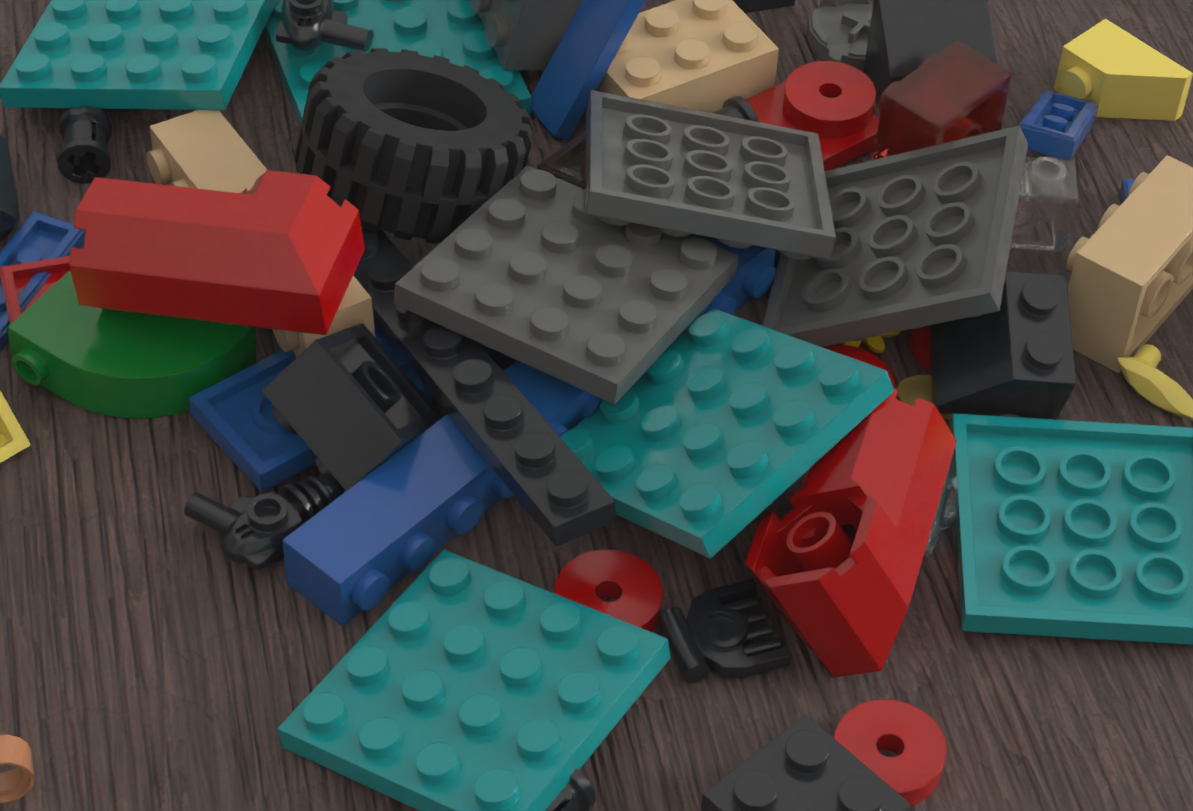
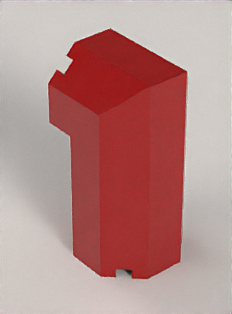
(218, 256)
(857, 535)

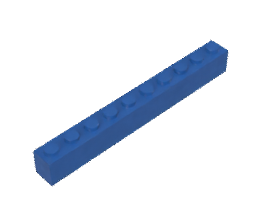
(443, 485)

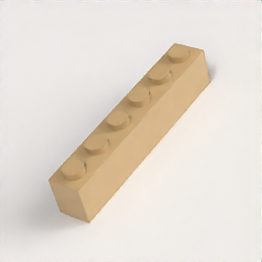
(209, 154)

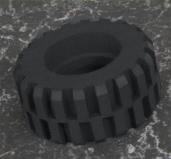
(411, 140)

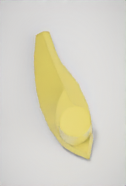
(1155, 385)

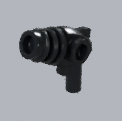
(312, 22)
(258, 525)

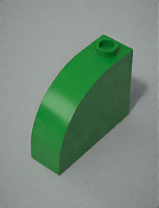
(123, 359)

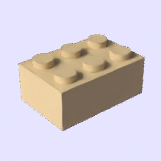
(693, 56)
(1133, 266)

